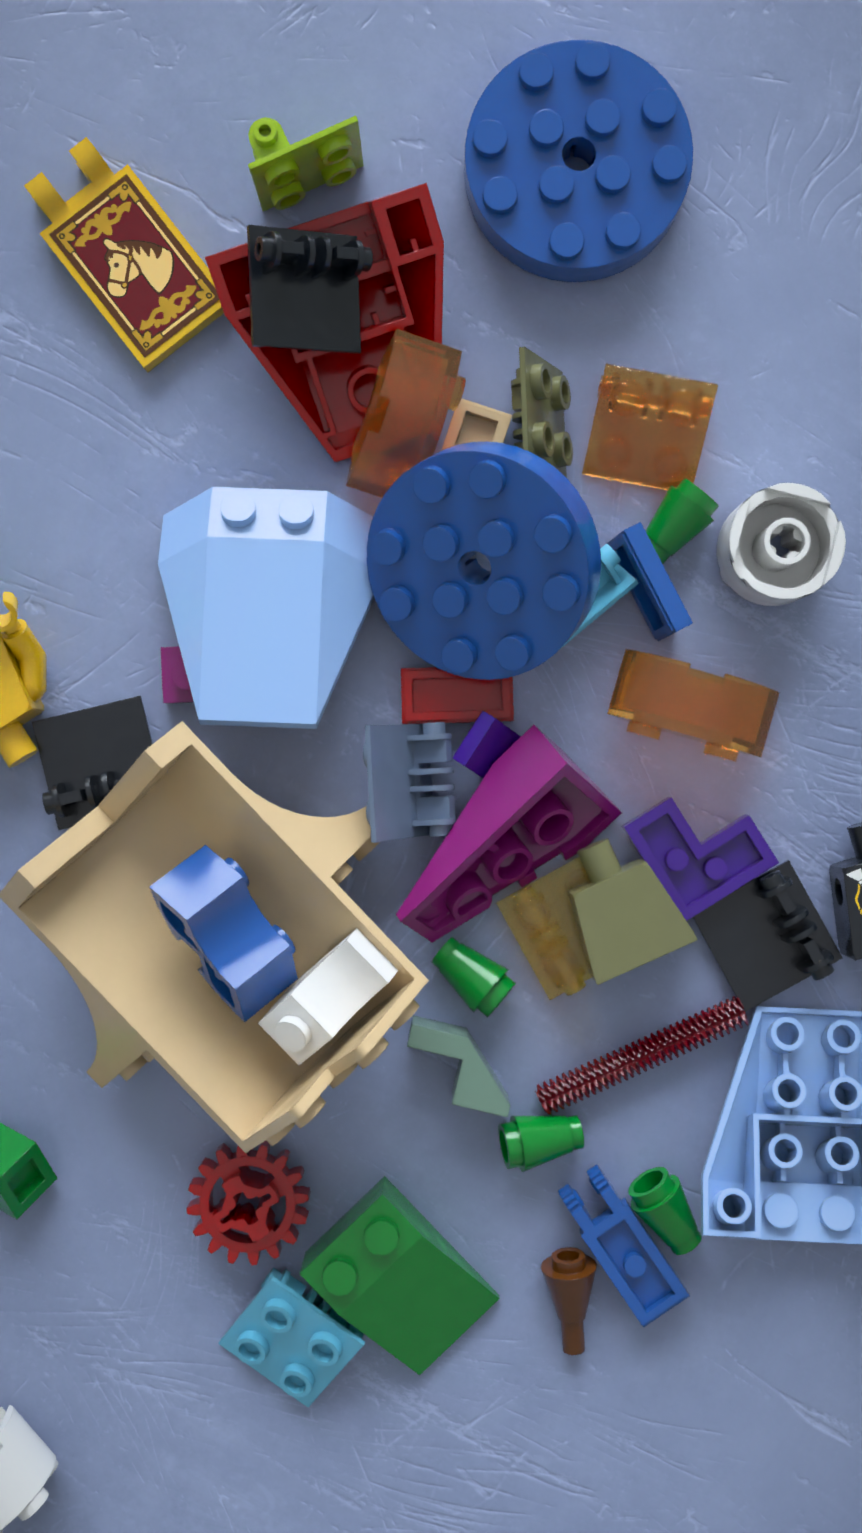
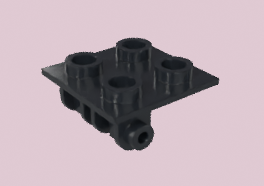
(305, 289)
(88, 755)
(768, 936)

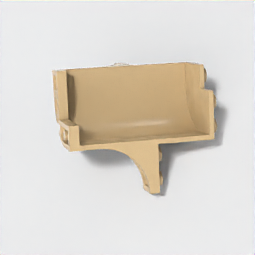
(144, 988)

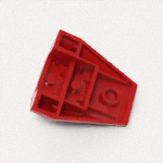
(396, 293)

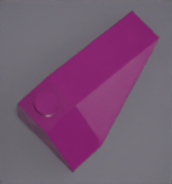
(516, 820)

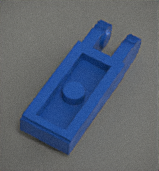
(626, 1251)

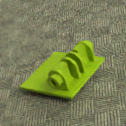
(287, 171)

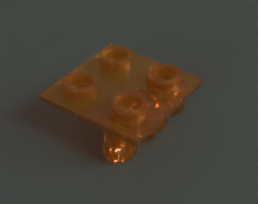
(648, 427)

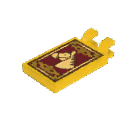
(128, 258)

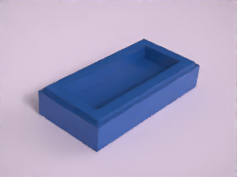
(655, 590)

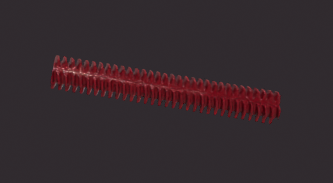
(637, 1056)

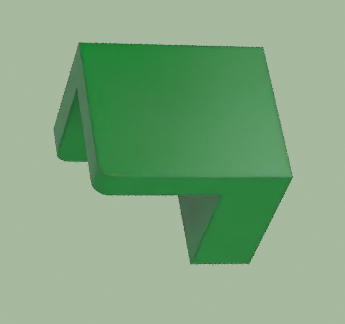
(23, 1172)

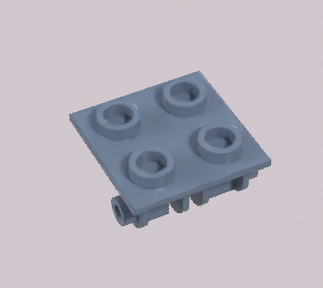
(401, 781)

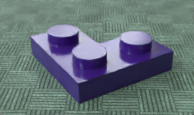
(697, 871)

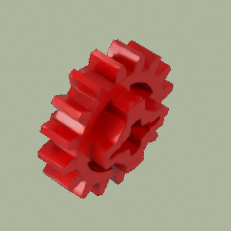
(258, 1222)

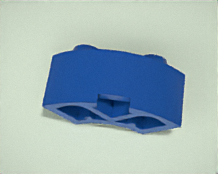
(216, 916)

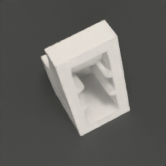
(327, 996)

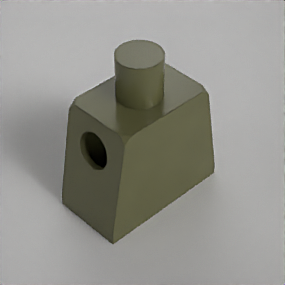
(623, 914)

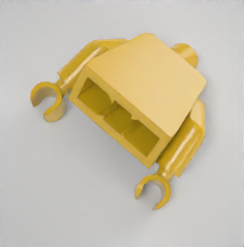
(21, 683)

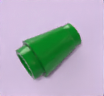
(680, 518)
(473, 976)
(538, 1139)
(665, 1209)

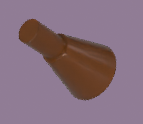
(570, 1282)

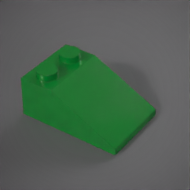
(397, 1278)

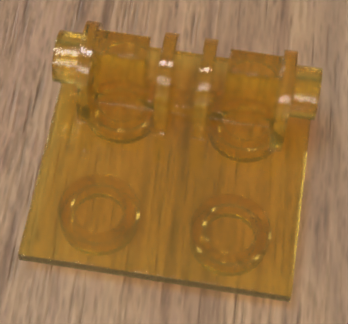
(547, 930)

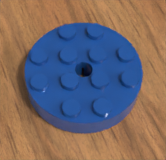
(611, 115)
(527, 527)

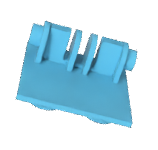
(292, 1338)

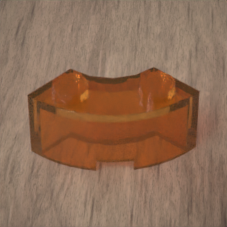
(405, 411)
(690, 703)

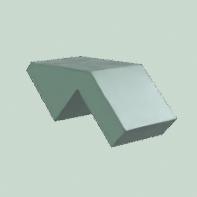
(475, 1080)

